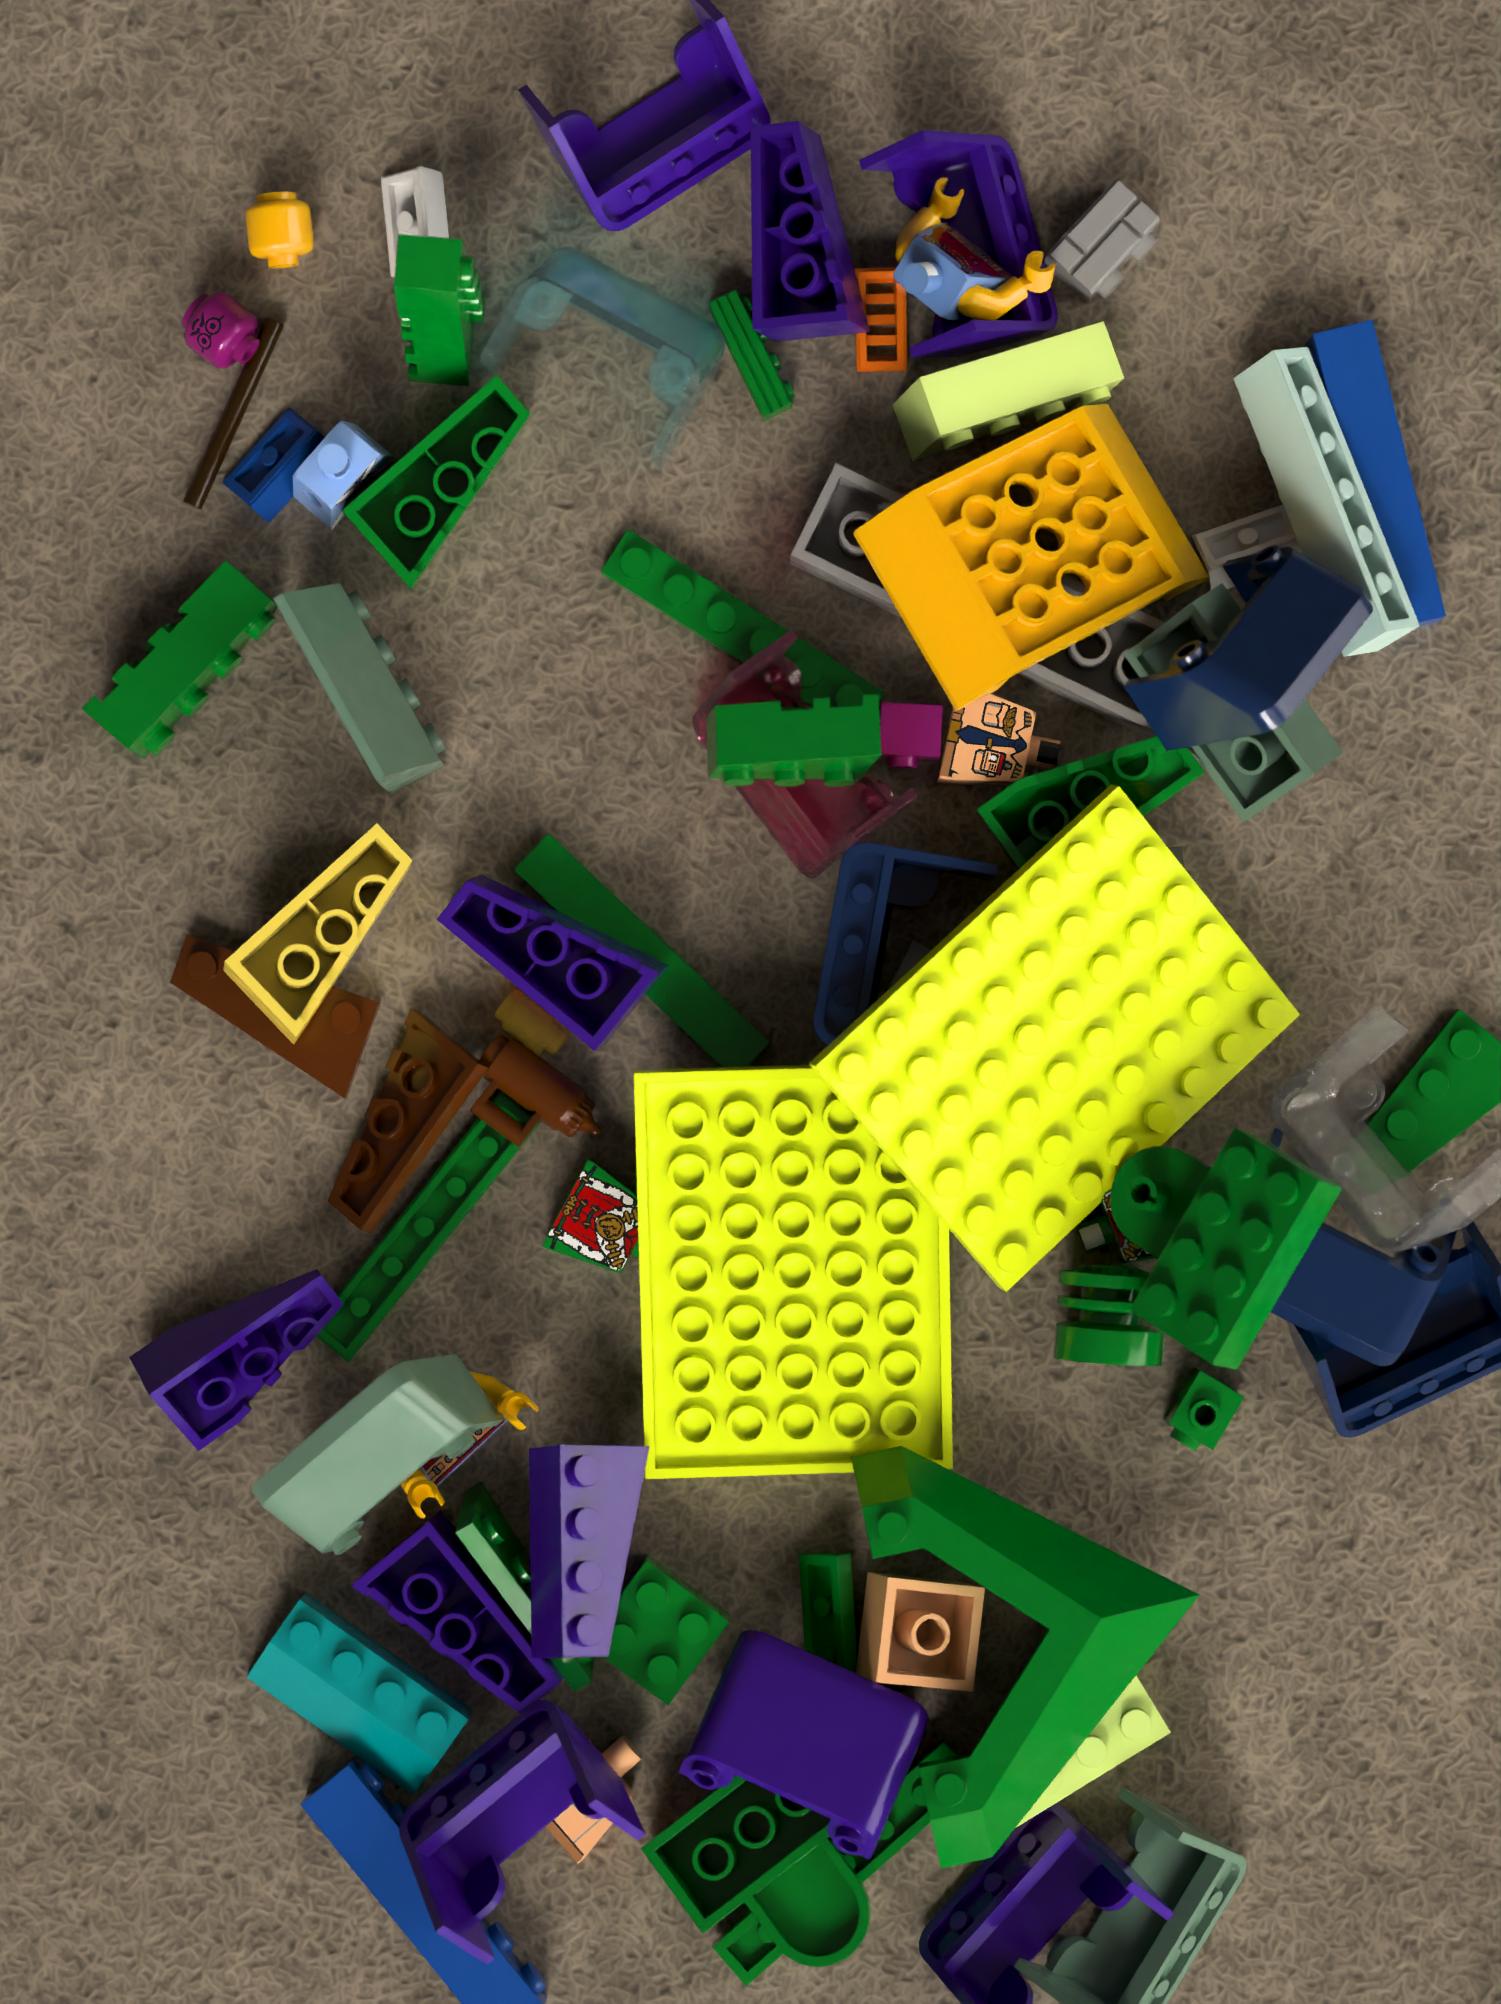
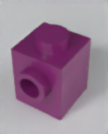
(910, 733)

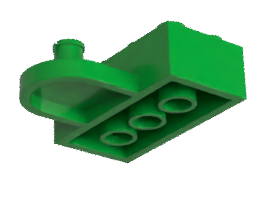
(1219, 1236)
(773, 1858)

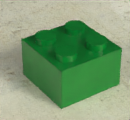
(662, 1629)

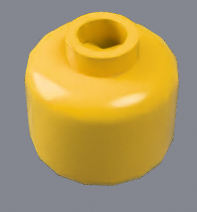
(279, 229)

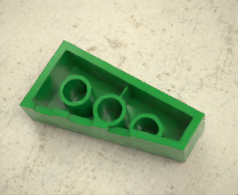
(437, 307)
(431, 487)
(183, 662)

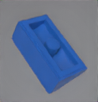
(267, 471)

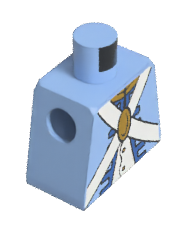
(339, 472)

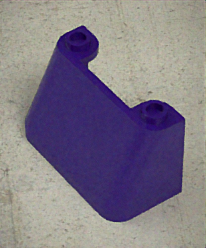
(808, 1737)

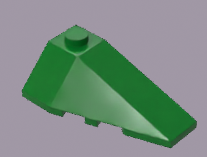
(1042, 804)

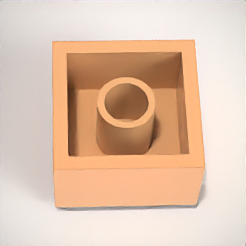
(920, 1631)

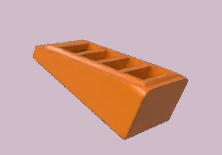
(899, 319)

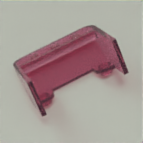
(808, 820)

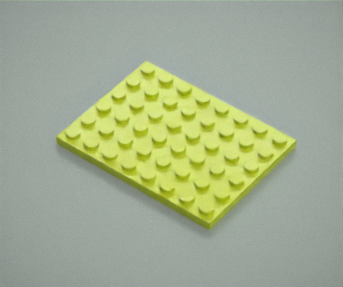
(1055, 1037)
(782, 1281)

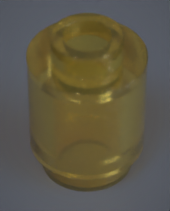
(531, 1024)

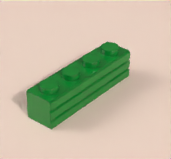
(751, 356)

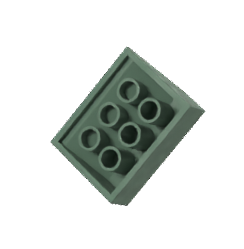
(361, 684)

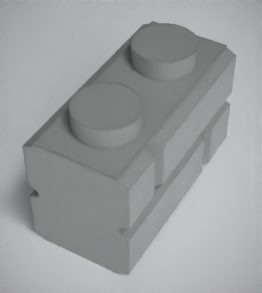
(1103, 242)

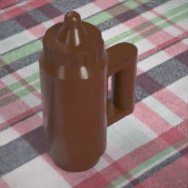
(535, 1087)

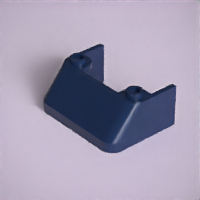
(1264, 660)
(867, 887)
(1361, 1294)
(1449, 1349)

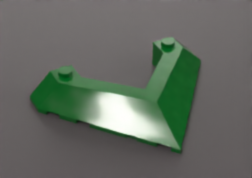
(1100, 1632)

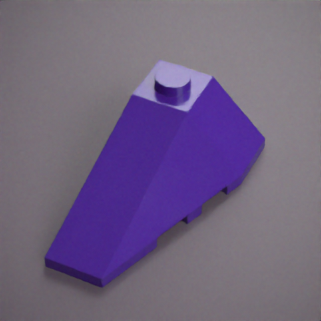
(219, 1361)

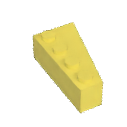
(310, 941)

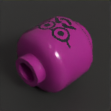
(221, 330)

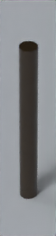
(232, 415)

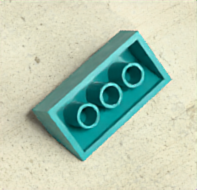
(359, 1693)

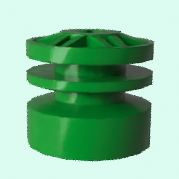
(1106, 1326)

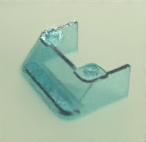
(685, 342)

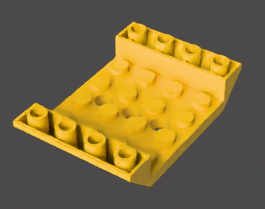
(982, 588)

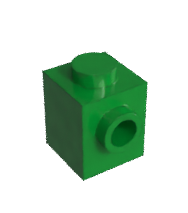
(1202, 1411)

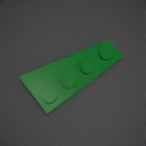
(1441, 1092)
(507, 1565)

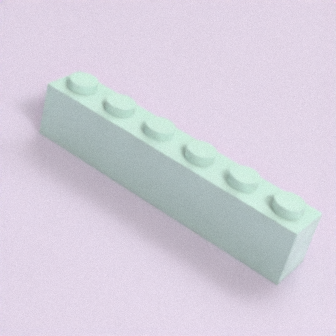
(1324, 489)

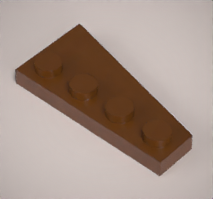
(327, 1046)
(418, 1100)

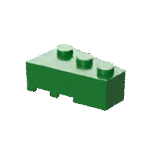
(793, 742)

